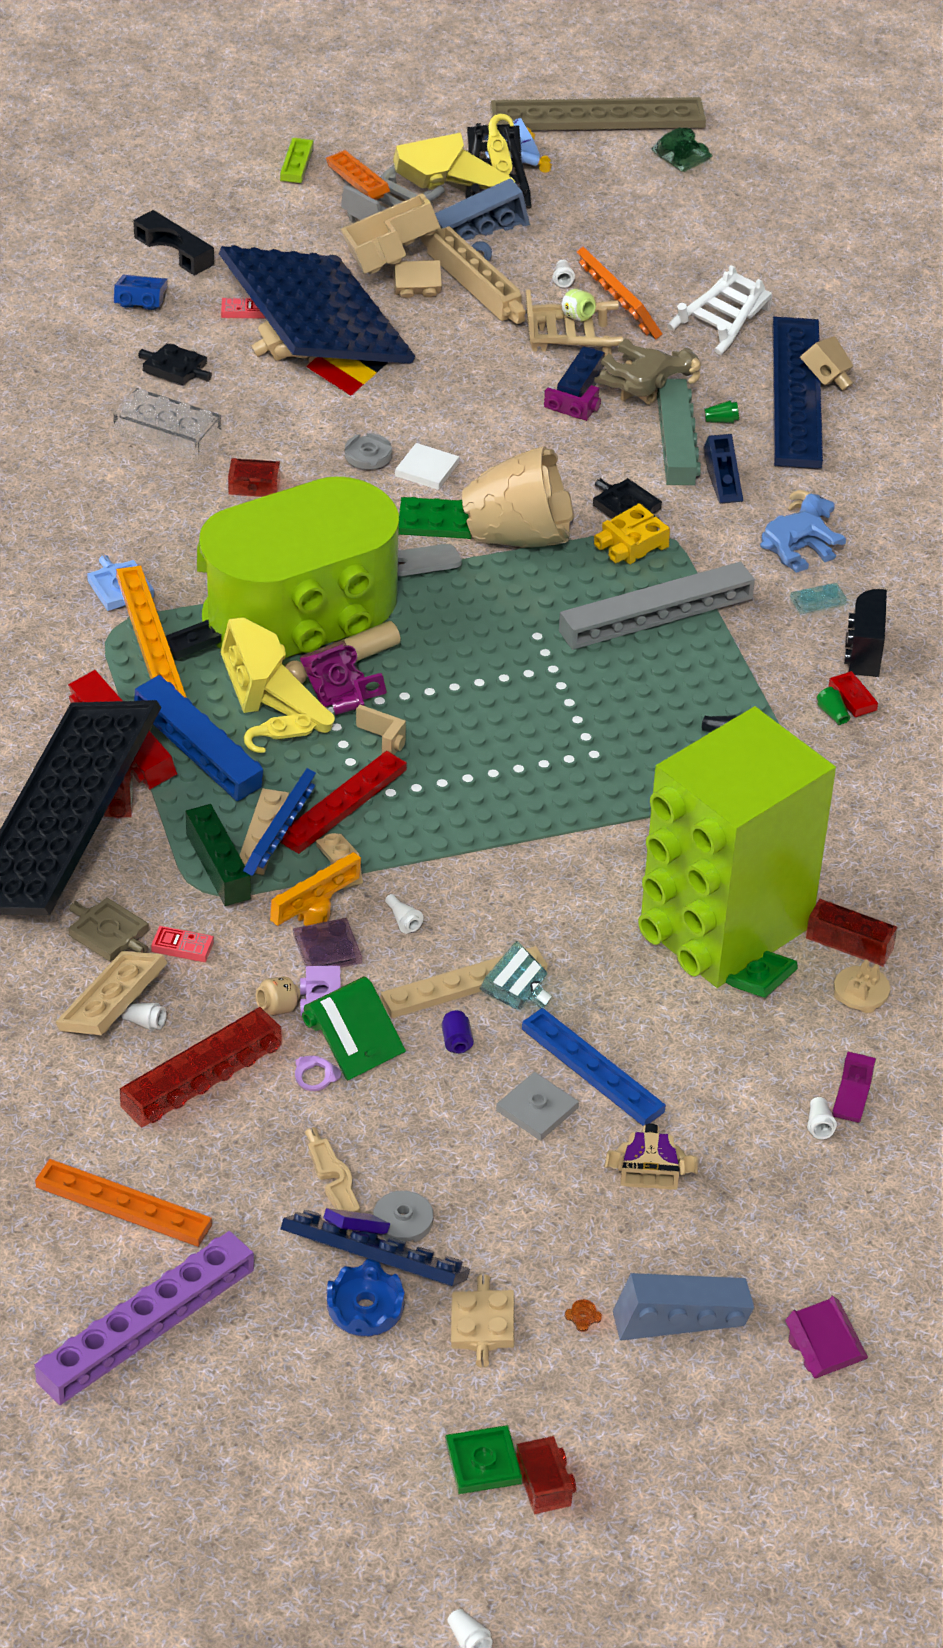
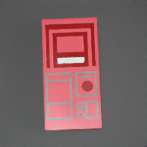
(240, 308)
(182, 944)

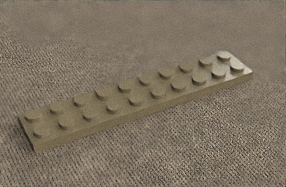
(603, 113)

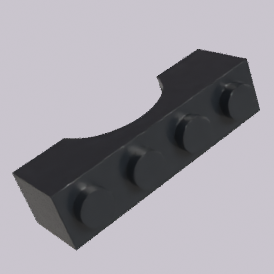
(157, 230)

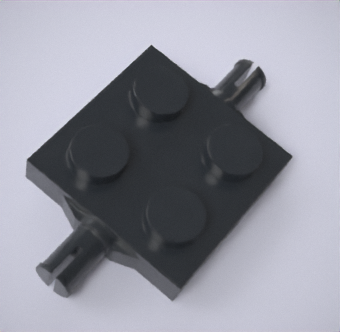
(175, 364)
(623, 496)

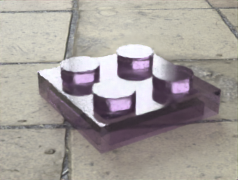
(327, 944)

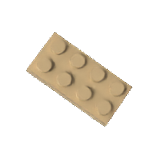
(111, 993)

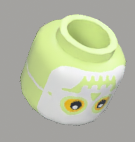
(578, 305)

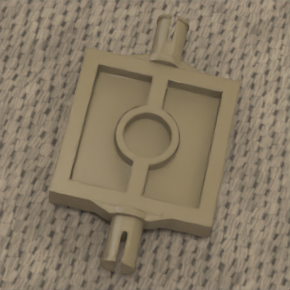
(108, 929)

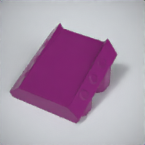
(332, 671)
(824, 1337)

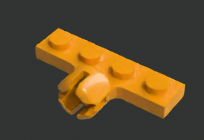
(312, 896)

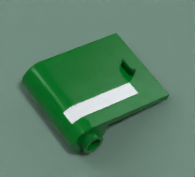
(355, 1024)

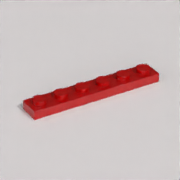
(343, 801)

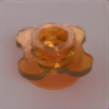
(583, 1307)

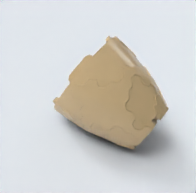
(520, 502)

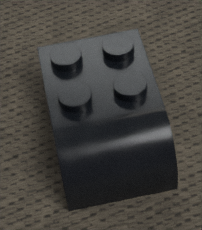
(867, 633)

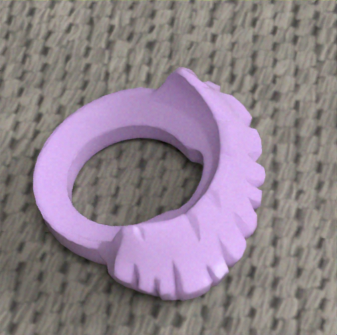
(304, 1063)

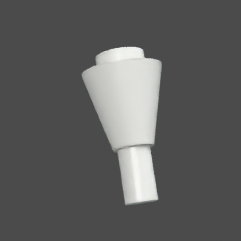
(407, 917)

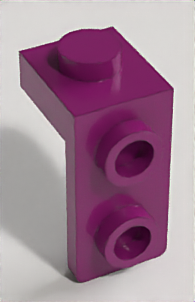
(572, 405)
(854, 1087)

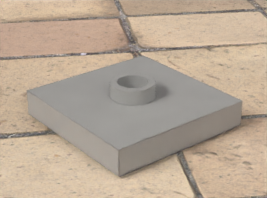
(537, 1106)

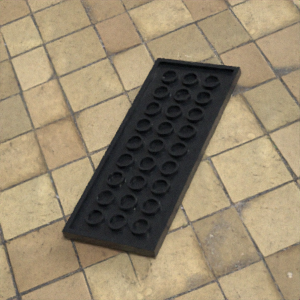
(67, 800)

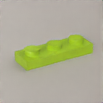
(296, 160)

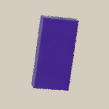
(356, 1221)

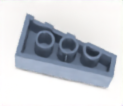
(486, 211)
(680, 1304)

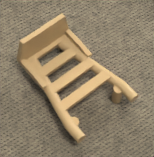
(540, 314)

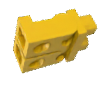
(631, 535)

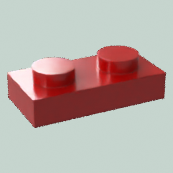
(854, 694)

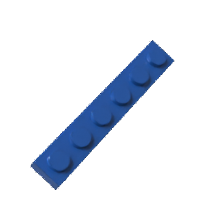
(278, 826)
(593, 1067)

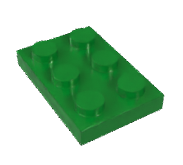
(433, 518)

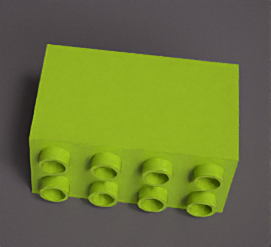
(735, 845)

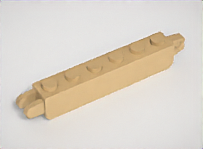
(475, 274)

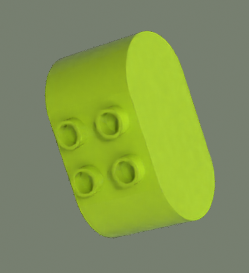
(304, 562)

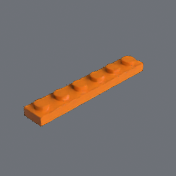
(358, 174)
(124, 1202)

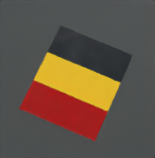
(345, 374)

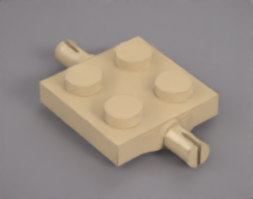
(482, 1320)

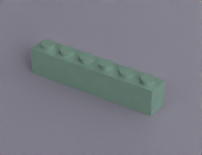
(678, 433)

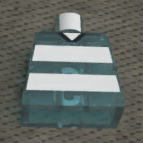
(517, 979)

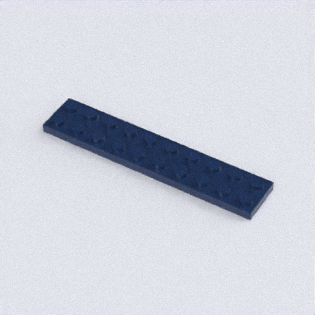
(796, 395)

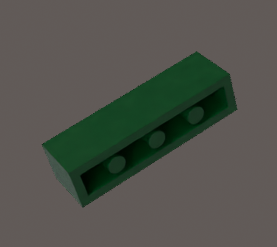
(218, 855)

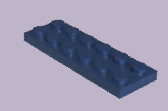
(369, 1246)

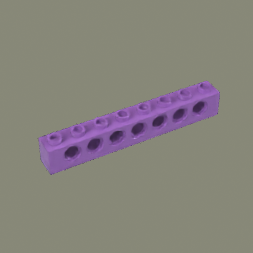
(143, 1317)

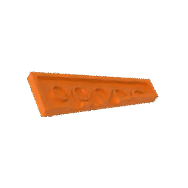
(619, 292)

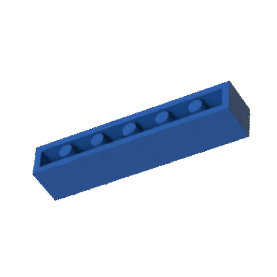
(202, 739)

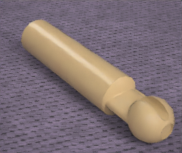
(365, 643)

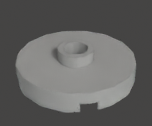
(368, 451)
(407, 1227)

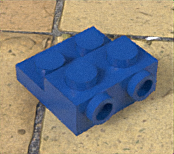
(140, 290)

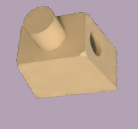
(829, 362)

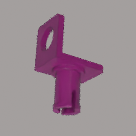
(351, 702)

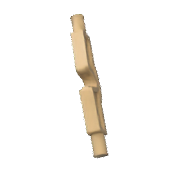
(328, 1167)

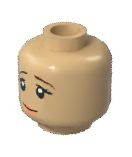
(277, 995)

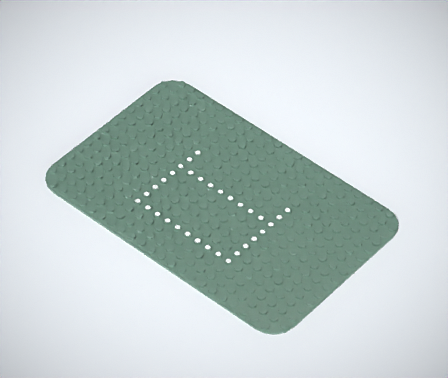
(499, 712)

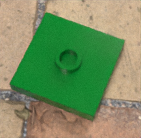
(764, 974)
(483, 1459)

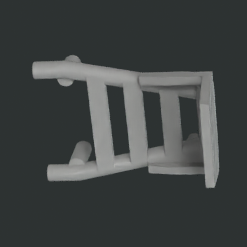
(362, 206)

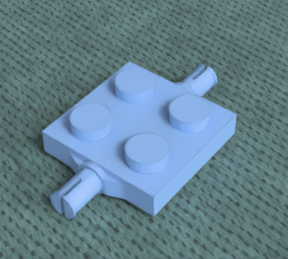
(106, 584)

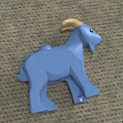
(802, 529)

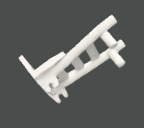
(737, 288)

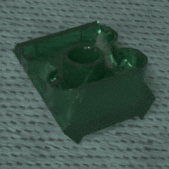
(681, 149)

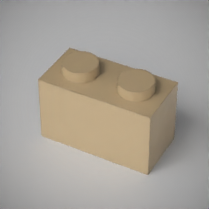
(417, 278)

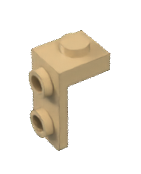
(389, 727)
(335, 847)

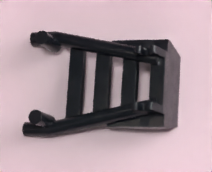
(480, 132)

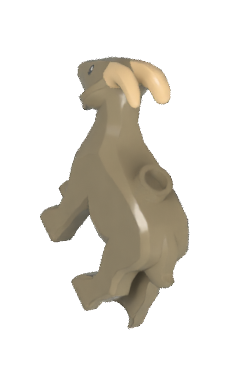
(648, 370)

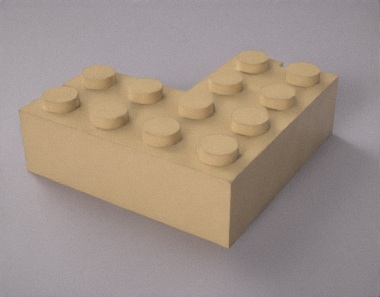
(381, 235)

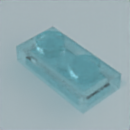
(818, 598)

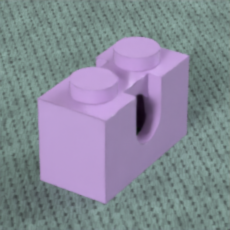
(318, 982)

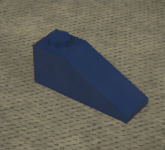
(723, 468)

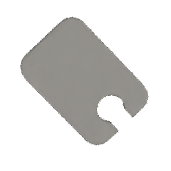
(428, 559)

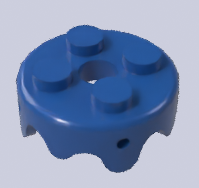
(367, 1283)

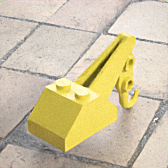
(444, 159)
(260, 678)

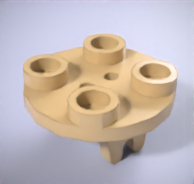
(862, 987)

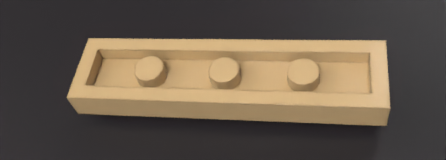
(266, 810)

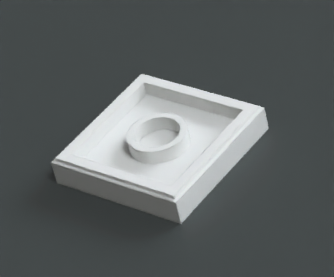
(427, 466)

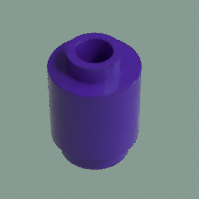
(457, 1032)

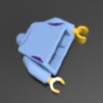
(529, 150)

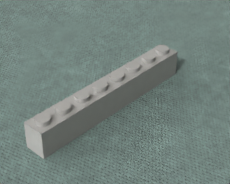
(656, 605)

